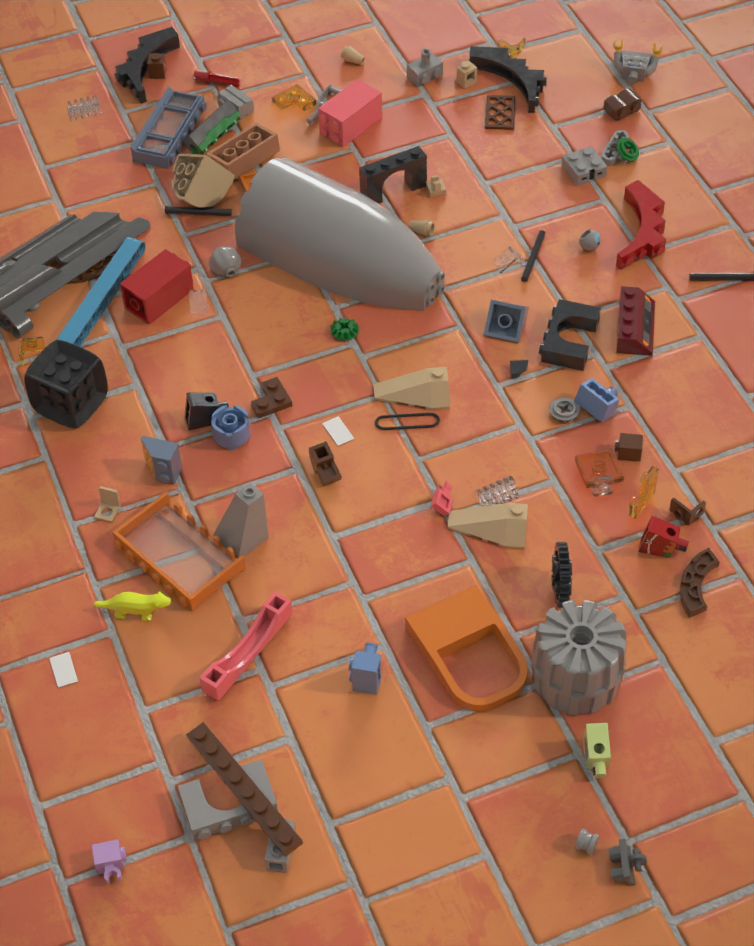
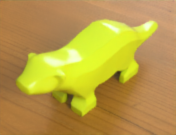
(135, 604)

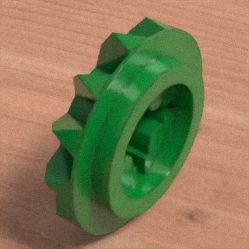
(626, 143)
(344, 334)

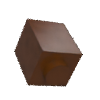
(157, 66)
(629, 447)

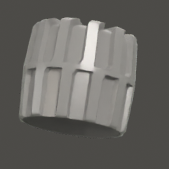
(579, 657)

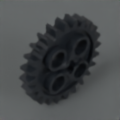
(561, 574)

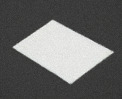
(338, 430)
(63, 669)

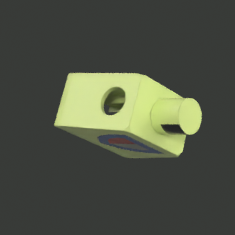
(597, 748)

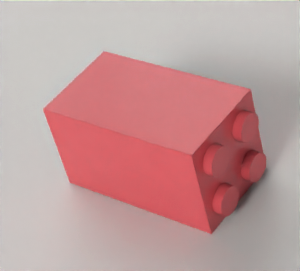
(350, 112)

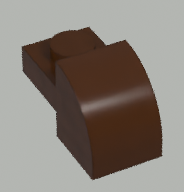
(323, 463)

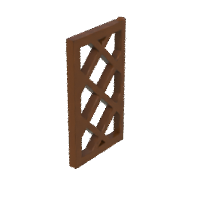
(500, 124)

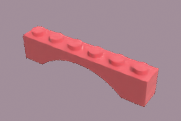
(226, 671)

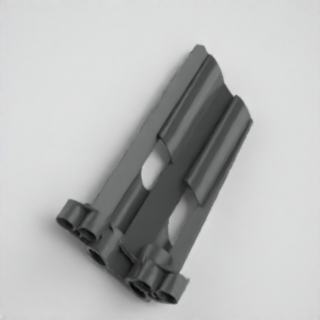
(70, 242)

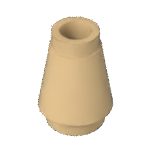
(351, 55)
(423, 227)

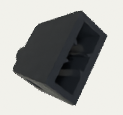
(200, 408)

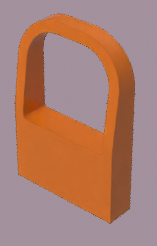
(456, 625)

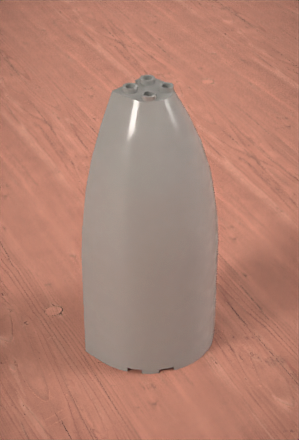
(335, 238)

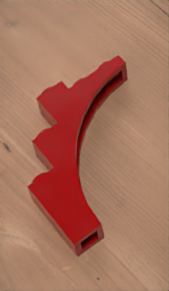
(649, 238)

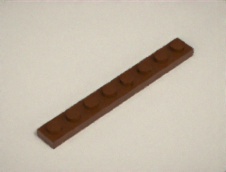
(244, 789)

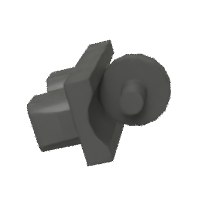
(623, 853)

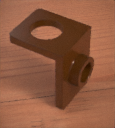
(684, 513)

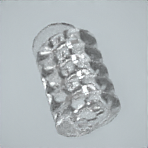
(83, 107)
(497, 492)

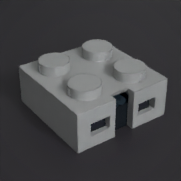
(584, 165)

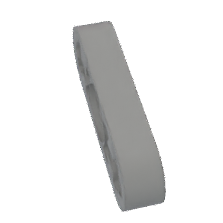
(609, 151)

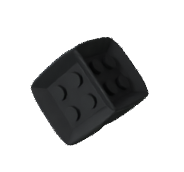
(66, 383)

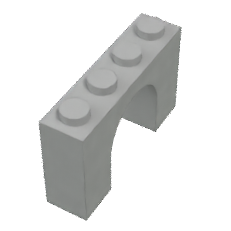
(206, 820)

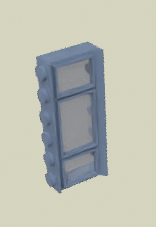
(167, 128)

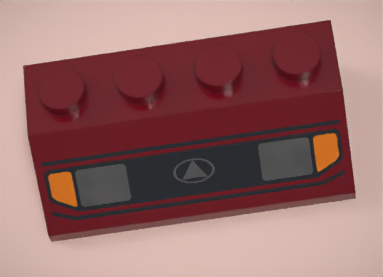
(635, 322)

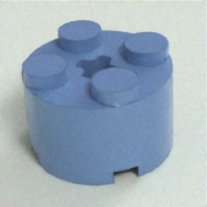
(230, 426)

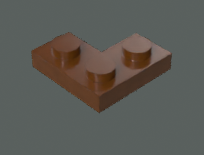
(274, 401)

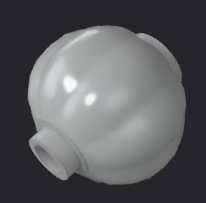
(225, 261)

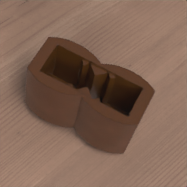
(622, 104)

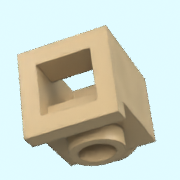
(465, 71)

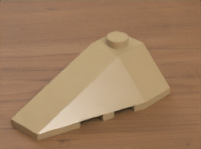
(420, 388)
(494, 523)

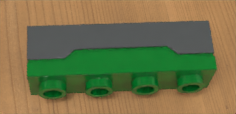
(211, 128)

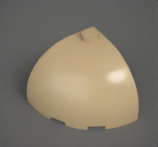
(200, 180)

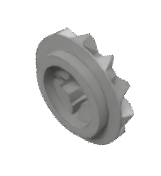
(562, 404)

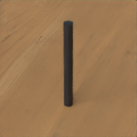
(202, 211)
(533, 255)
(721, 276)

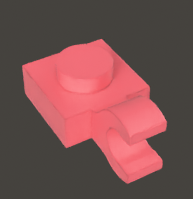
(441, 500)

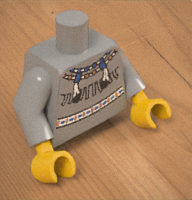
(635, 65)

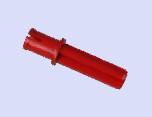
(216, 78)

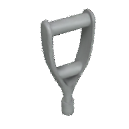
(329, 89)

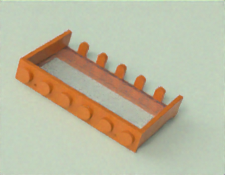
(177, 552)

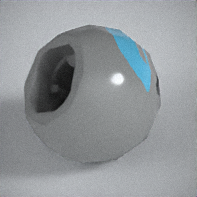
(590, 240)

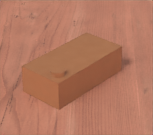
(246, 149)

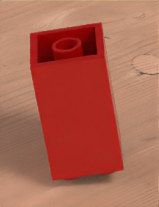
(157, 286)

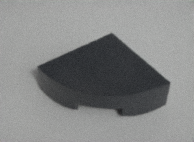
(518, 367)

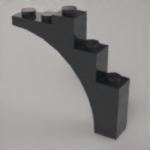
(136, 66)
(514, 70)

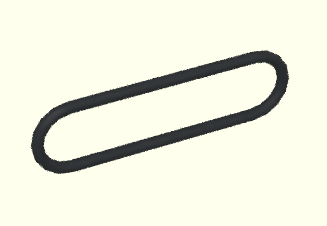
(407, 415)

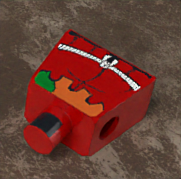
(661, 538)

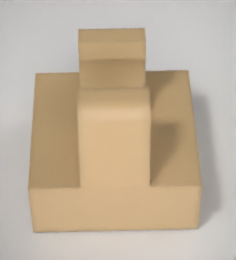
(435, 187)

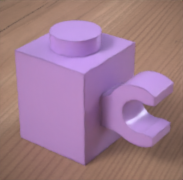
(109, 859)

